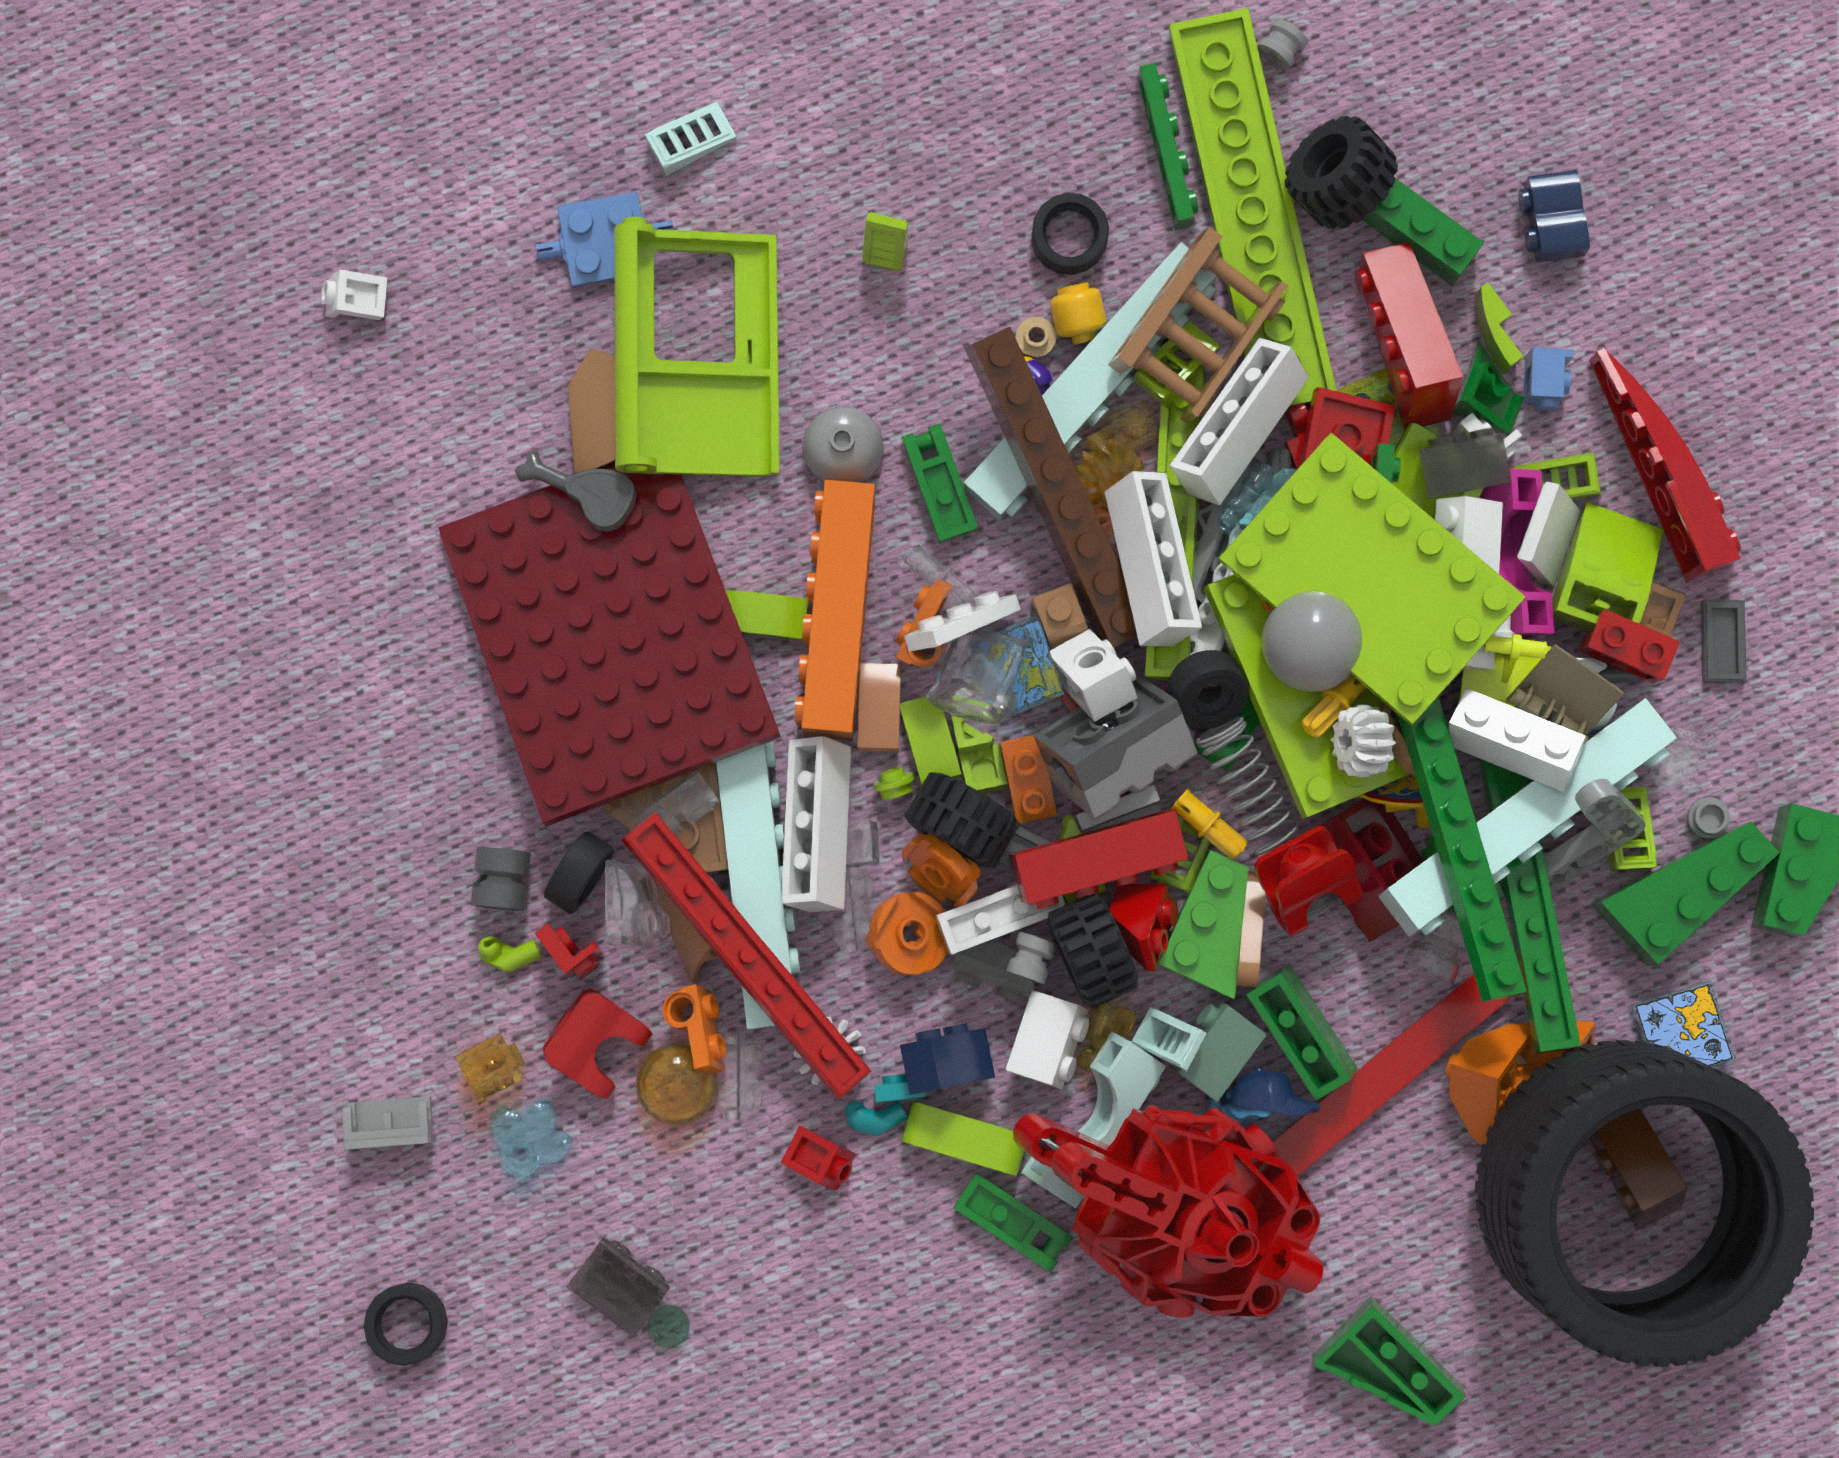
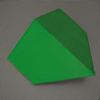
(1487, 394)

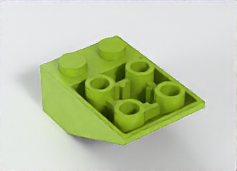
(1606, 568)

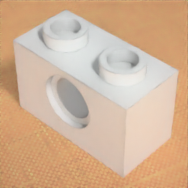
(1094, 674)

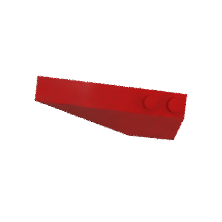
(1669, 474)

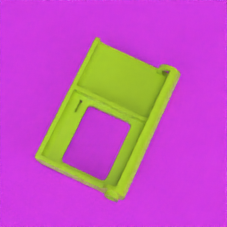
(696, 412)

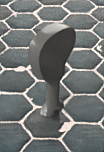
(603, 493)

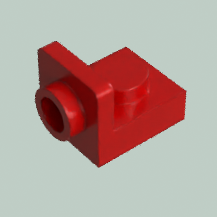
(818, 1158)

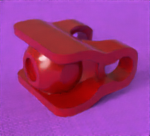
(1304, 871)
(579, 1033)

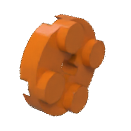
(941, 869)
(887, 935)

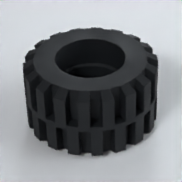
(1341, 172)
(962, 818)
(1093, 950)

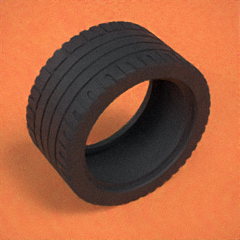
(1736, 1273)

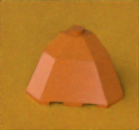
(1493, 1067)

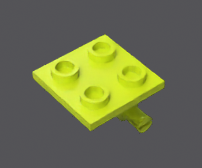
(1512, 663)

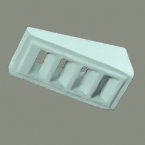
(686, 156)
(1168, 1038)

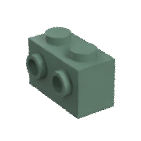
(1224, 1050)

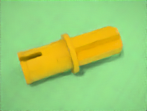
(1328, 708)
(1209, 825)

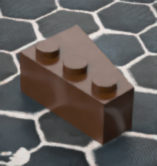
(1638, 1168)

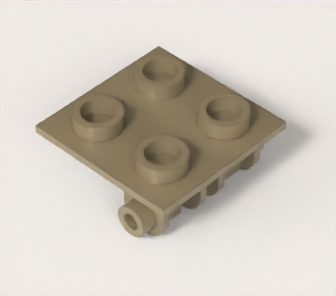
(1565, 692)

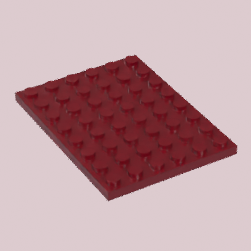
(607, 643)

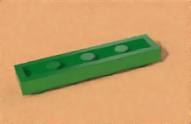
(1163, 129)

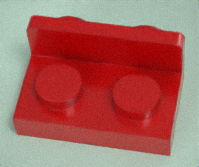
(1630, 647)
(562, 948)

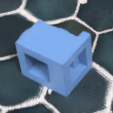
(1546, 377)

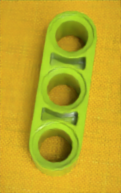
(962, 1138)

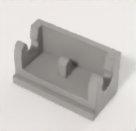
(387, 1123)

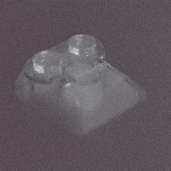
(979, 677)
(632, 907)

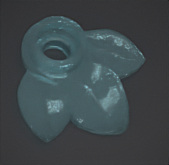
(530, 1131)

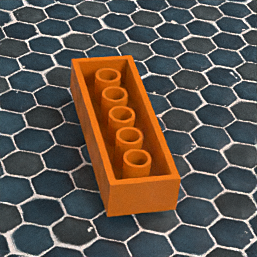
(838, 609)

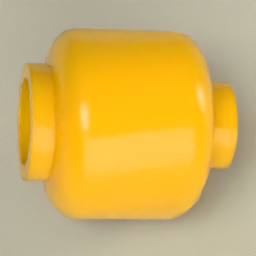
(1078, 312)

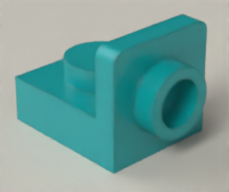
(894, 1089)

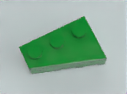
(1801, 874)
(1389, 1362)

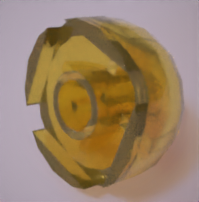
(672, 1088)

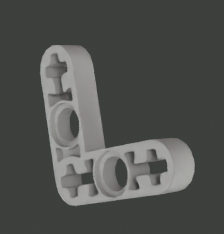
(1613, 825)

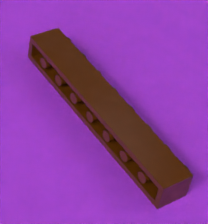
(1054, 484)

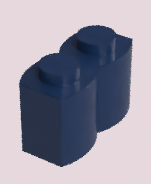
(1555, 216)

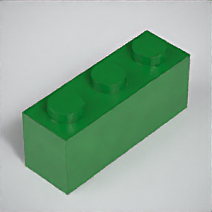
(1434, 236)
(1302, 1032)

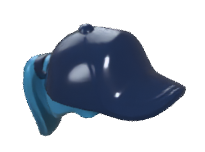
(1261, 1095)

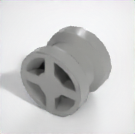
(1282, 44)

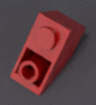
(1144, 919)

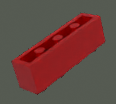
(1099, 857)

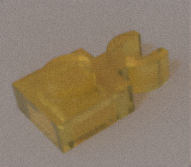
(1102, 1021)

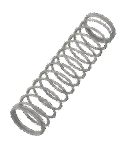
(1232, 731)

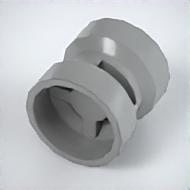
(1032, 958)

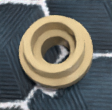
(1032, 349)

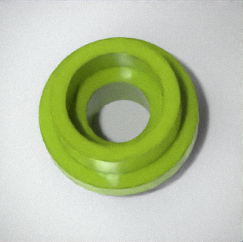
(894, 783)

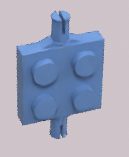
(588, 236)

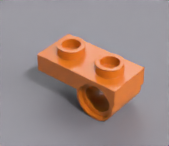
(929, 603)
(1027, 780)
(705, 1042)

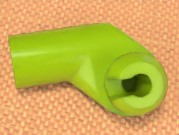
(505, 956)

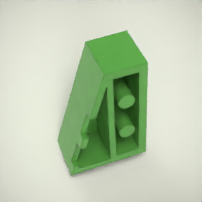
(1209, 927)

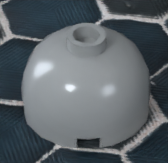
(843, 445)

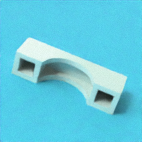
(1123, 1083)

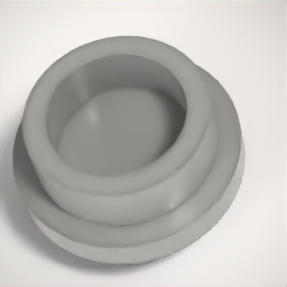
(1708, 818)

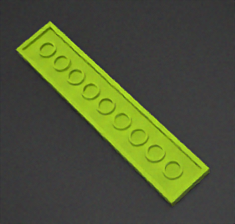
(1246, 182)

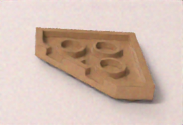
(702, 838)

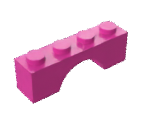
(1535, 614)

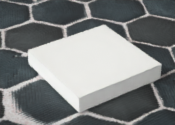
(1549, 533)

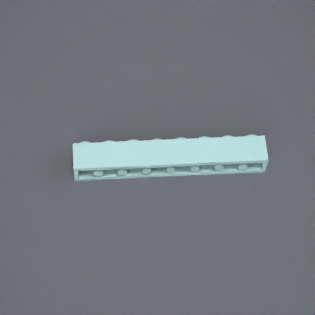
(1082, 390)
(1533, 813)
(754, 857)

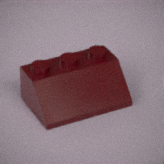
(1380, 856)

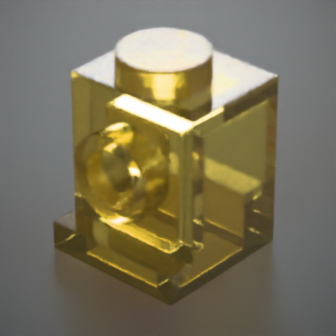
(479, 1059)

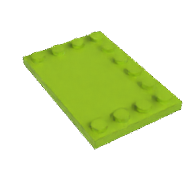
(1407, 579)
(1303, 759)

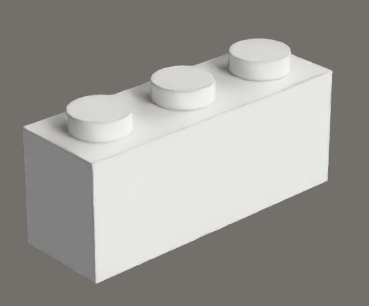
(1515, 740)

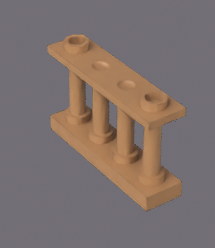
(1159, 321)

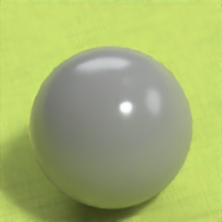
(1312, 641)

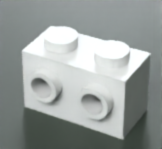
(1048, 1040)

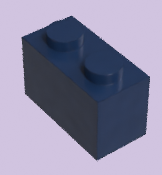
(946, 1060)

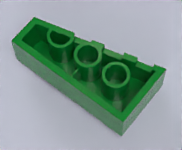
(1677, 898)

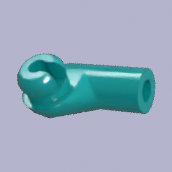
(873, 1122)

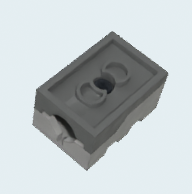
(1117, 753)

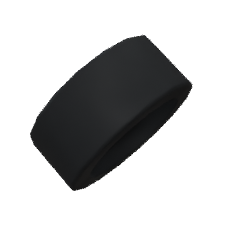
(1075, 203)
(578, 872)
(373, 1320)

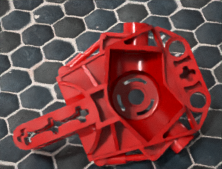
(1157, 1189)

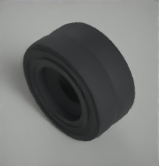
(1199, 671)

